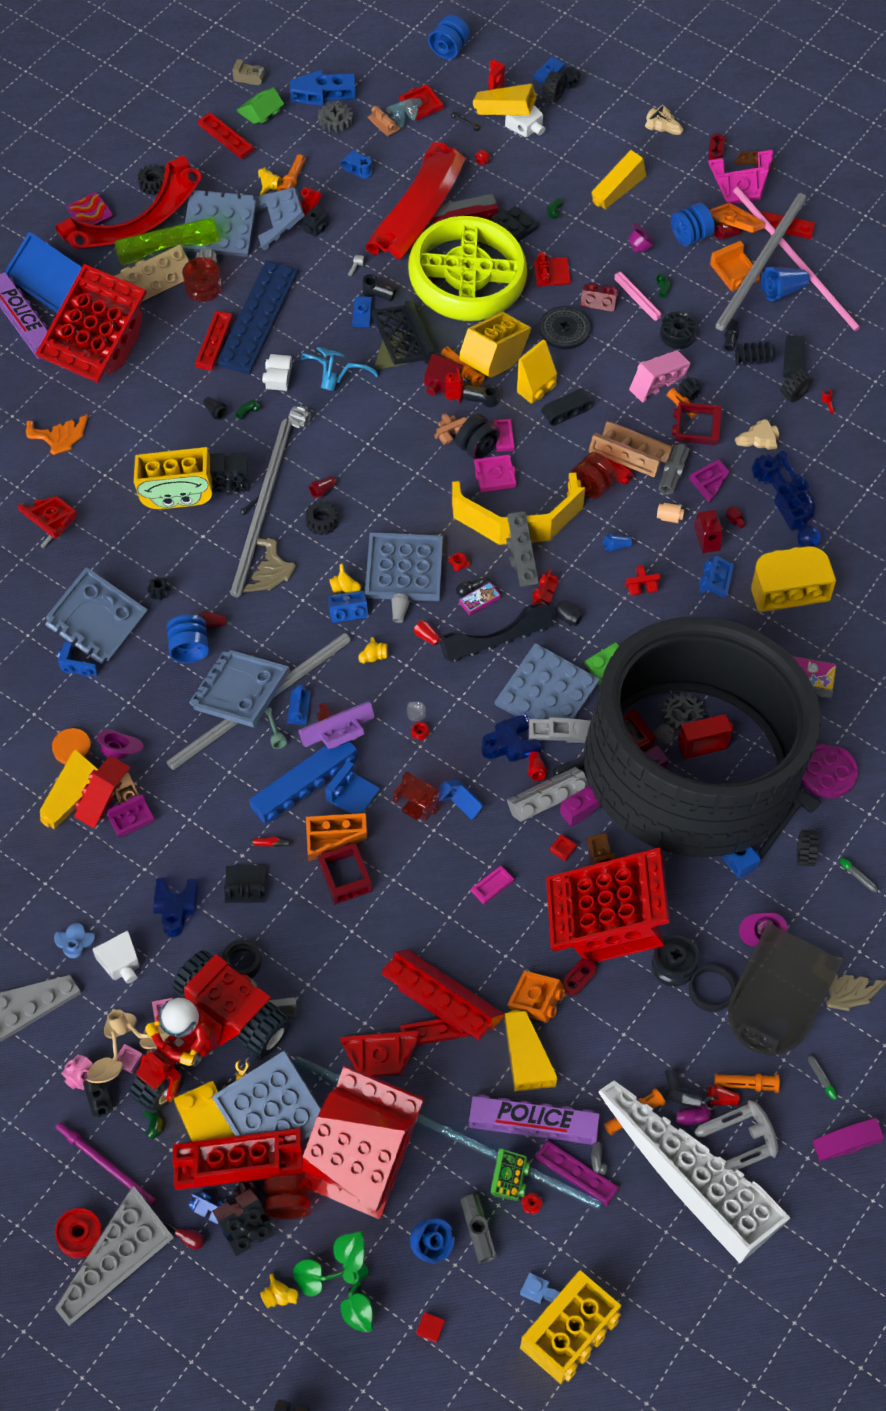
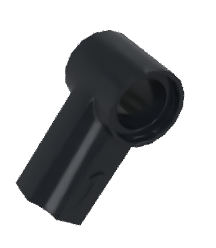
(373, 287)
(487, 395)

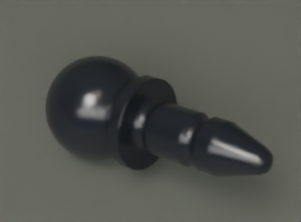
(464, 589)

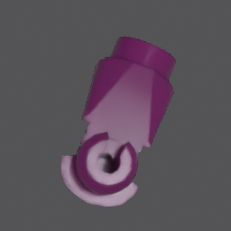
(693, 1116)

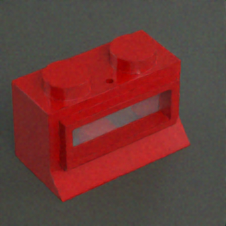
(639, 730)

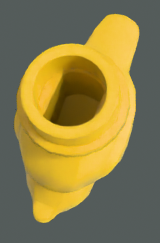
(268, 180)
(344, 582)
(373, 652)
(278, 1294)

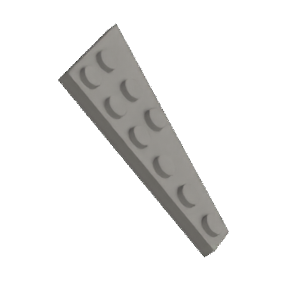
(29, 1003)
(123, 1247)

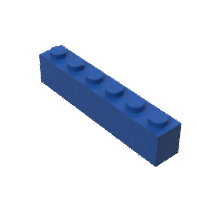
(301, 781)

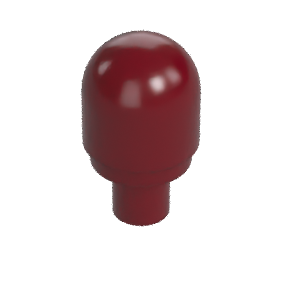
(735, 516)
(191, 1238)

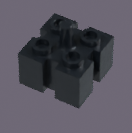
(229, 473)
(243, 1222)

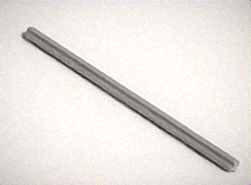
(760, 262)
(261, 508)
(226, 725)

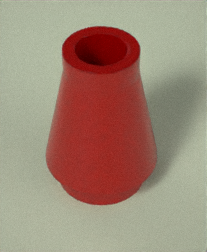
(426, 632)
(536, 769)
(725, 1096)

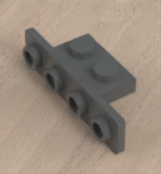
(521, 549)

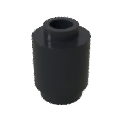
(568, 613)

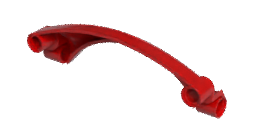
(172, 194)
(419, 202)

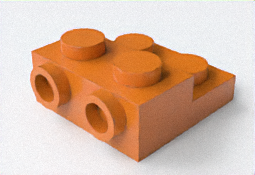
(537, 996)

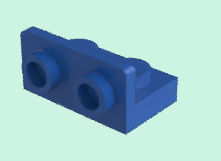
(716, 576)
(347, 606)

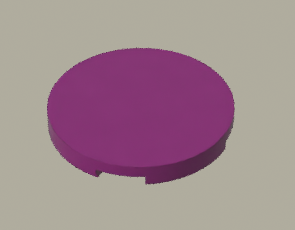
(830, 772)

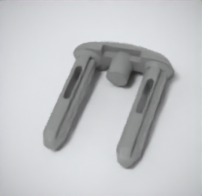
(762, 1128)

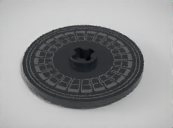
(552, 327)

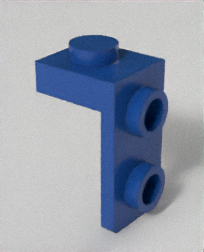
(68, 665)
(461, 796)

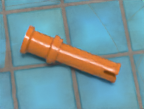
(289, 180)
(467, 371)
(757, 1082)
(653, 1100)

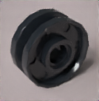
(678, 330)

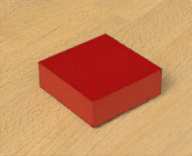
(563, 847)
(430, 1327)

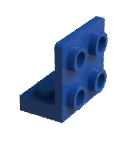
(350, 791)

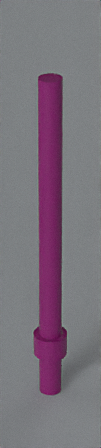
(74, 1138)

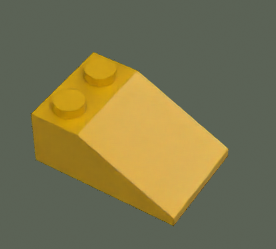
(536, 373)
(202, 1115)

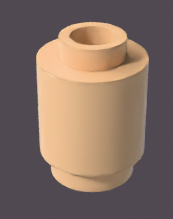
(670, 512)

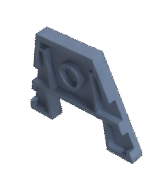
(284, 212)

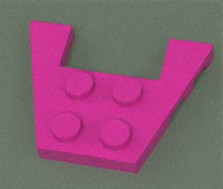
(749, 181)

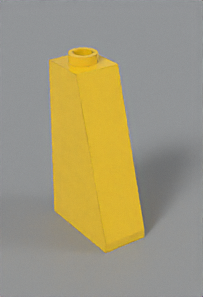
(505, 101)
(619, 180)
(66, 790)
(527, 1056)

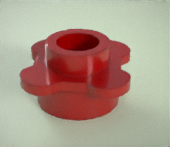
(458, 557)

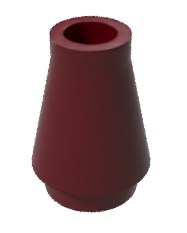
(725, 231)
(321, 487)
(212, 619)

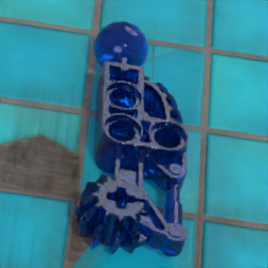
(791, 498)

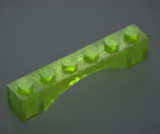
(195, 233)

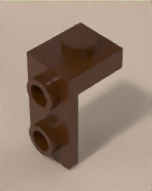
(749, 158)

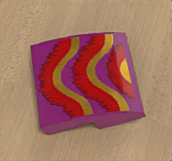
(90, 210)

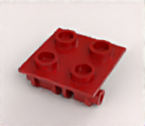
(551, 270)

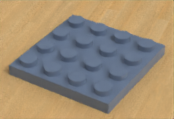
(404, 566)
(547, 687)
(269, 1100)

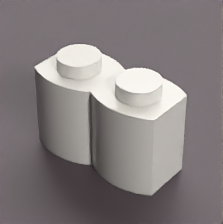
(278, 372)

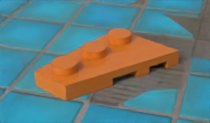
(736, 217)

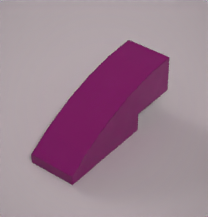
(848, 1140)

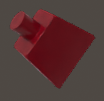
(436, 372)
(705, 525)

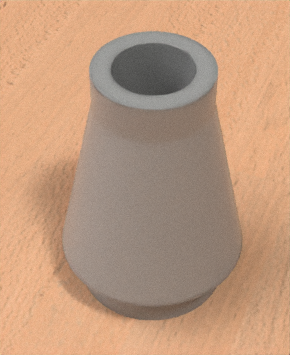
(399, 607)

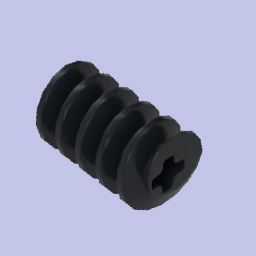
(753, 352)

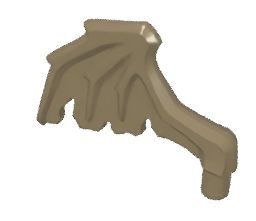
(272, 571)
(852, 992)

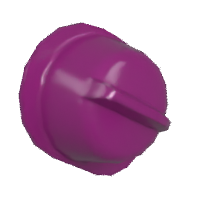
(640, 239)
(118, 744)
(754, 925)

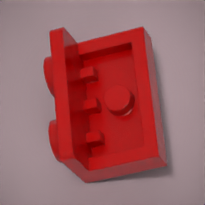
(496, 75)

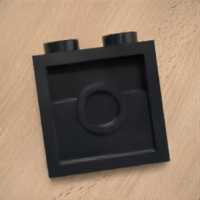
(515, 222)

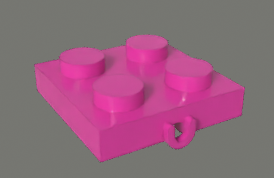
(495, 473)

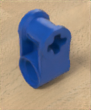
(357, 164)

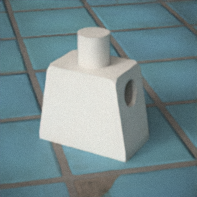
(526, 124)
(118, 957)

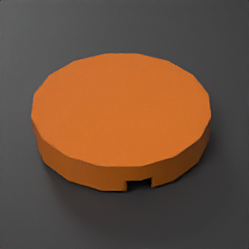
(68, 741)

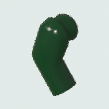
(552, 208)
(664, 284)
(242, 411)
(155, 1125)

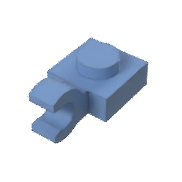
(537, 1289)

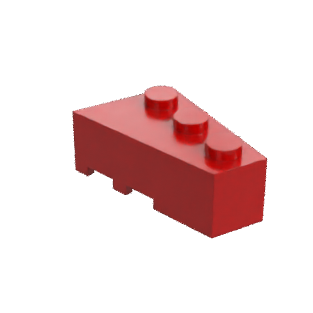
(100, 791)

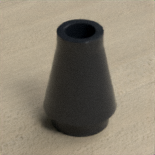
(217, 409)

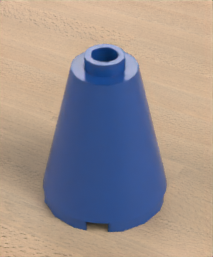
(780, 281)

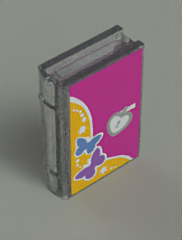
(820, 674)

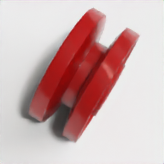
(70, 1222)

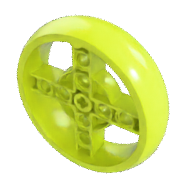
(467, 268)

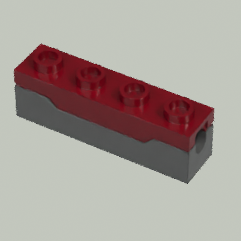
(480, 207)

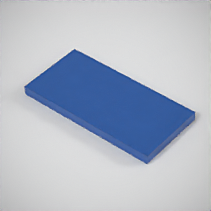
(43, 271)

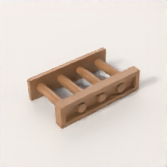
(630, 448)

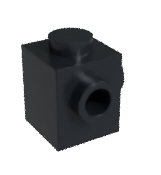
(315, 221)

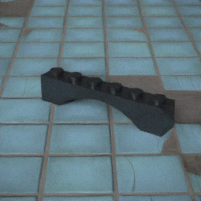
(531, 619)

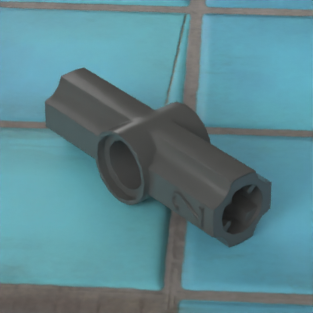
(673, 469)
(481, 1240)

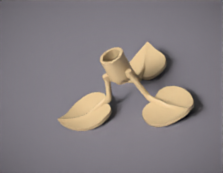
(118, 1024)

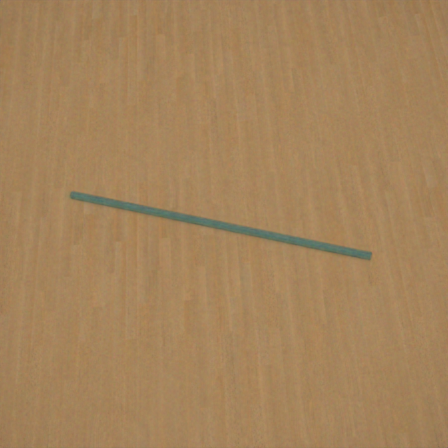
(467, 1141)

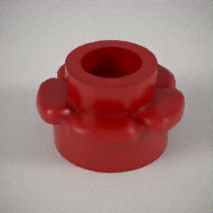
(482, 157)
(420, 726)
(532, 1209)

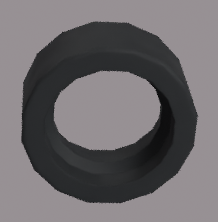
(245, 945)

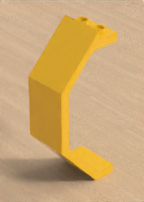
(540, 527)

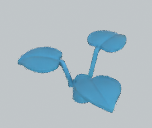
(329, 379)

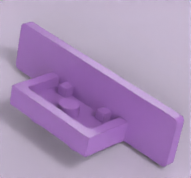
(338, 728)

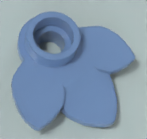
(74, 940)

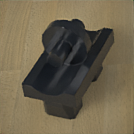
(98, 1098)

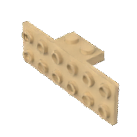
(157, 273)

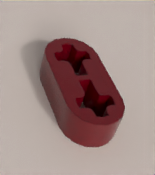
(714, 147)

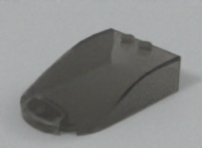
(780, 992)

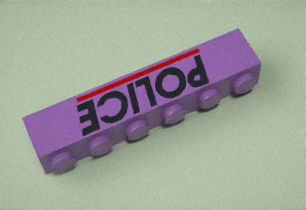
(21, 314)
(533, 1120)

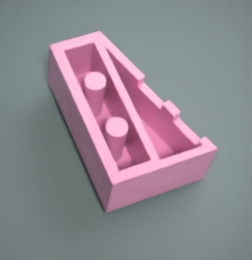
(658, 373)

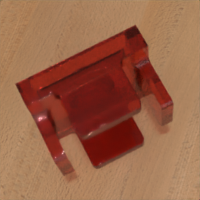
(421, 796)

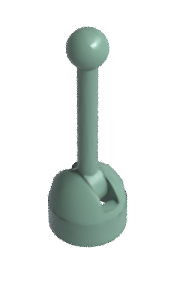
(278, 739)

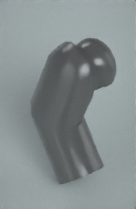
(596, 1155)

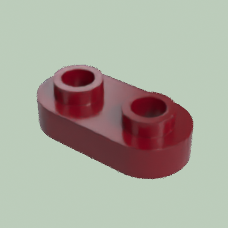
(578, 978)

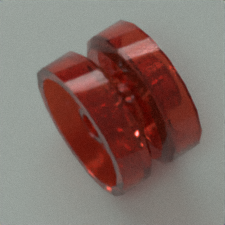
(202, 279)
(595, 474)
(287, 1197)

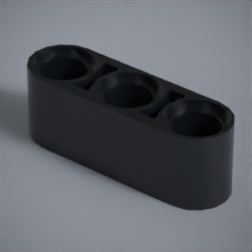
(793, 355)
(567, 407)

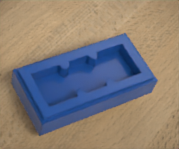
(551, 65)
(362, 312)

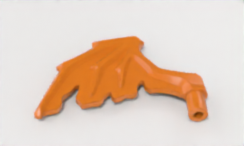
(61, 436)

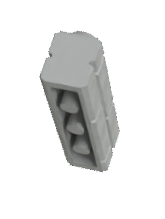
(547, 794)

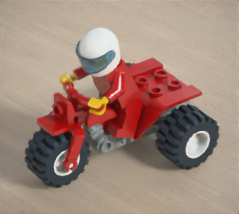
(211, 1011)

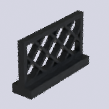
(416, 331)

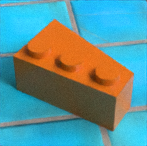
(334, 831)

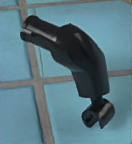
(682, 1095)

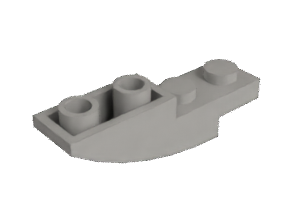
(559, 729)

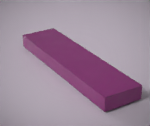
(576, 1173)

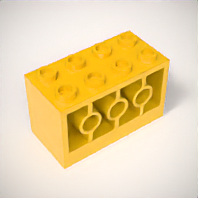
(568, 1313)

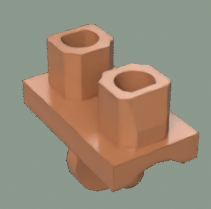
(443, 433)

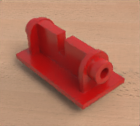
(453, 386)
(623, 472)
(546, 583)

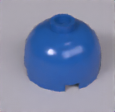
(432, 1240)

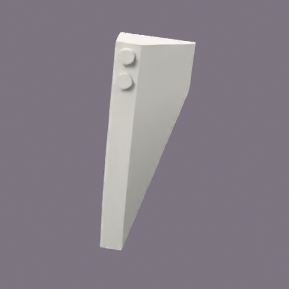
(722, 1199)

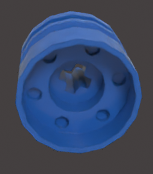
(692, 224)
(187, 638)

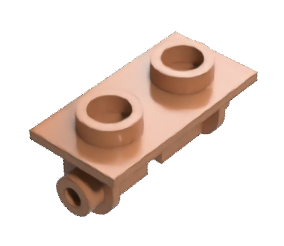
(382, 121)

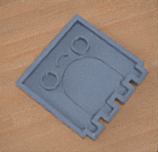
(232, 217)
(95, 616)
(239, 687)

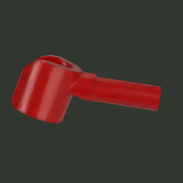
(827, 399)

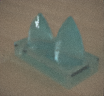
(398, 110)

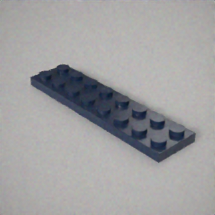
(257, 317)

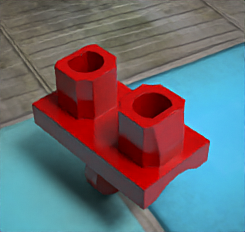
(310, 199)

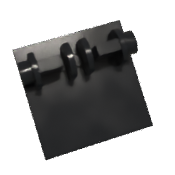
(245, 884)

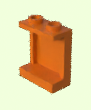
(732, 265)

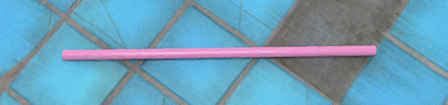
(798, 261)

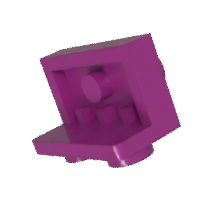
(130, 815)

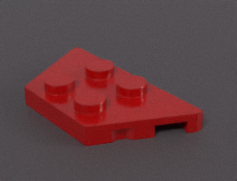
(50, 514)
(381, 1053)

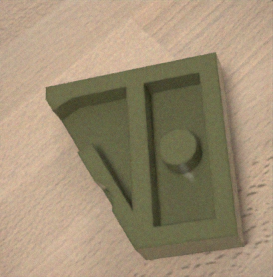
(384, 359)

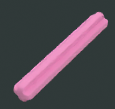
(637, 295)

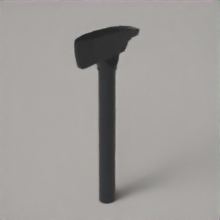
(800, 800)

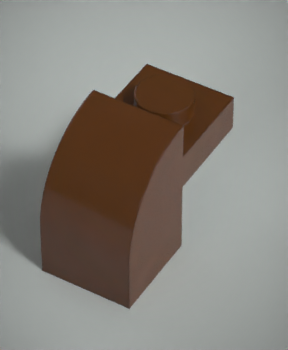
(599, 849)

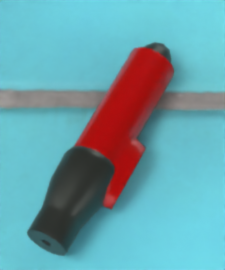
(270, 841)

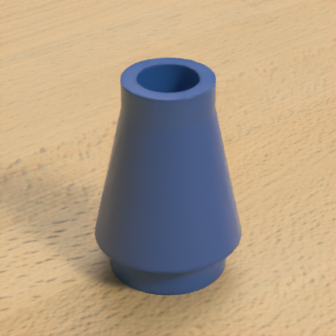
(616, 542)

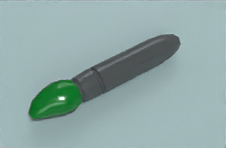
(858, 875)
(829, 1089)

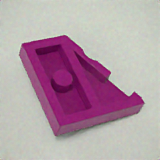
(710, 479)

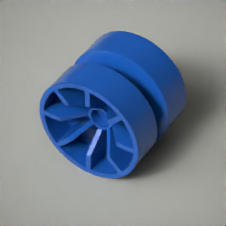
(449, 37)

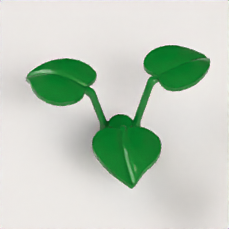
(350, 1251)

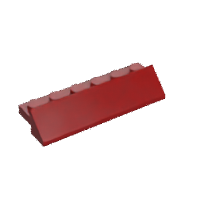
(441, 994)
(237, 1159)

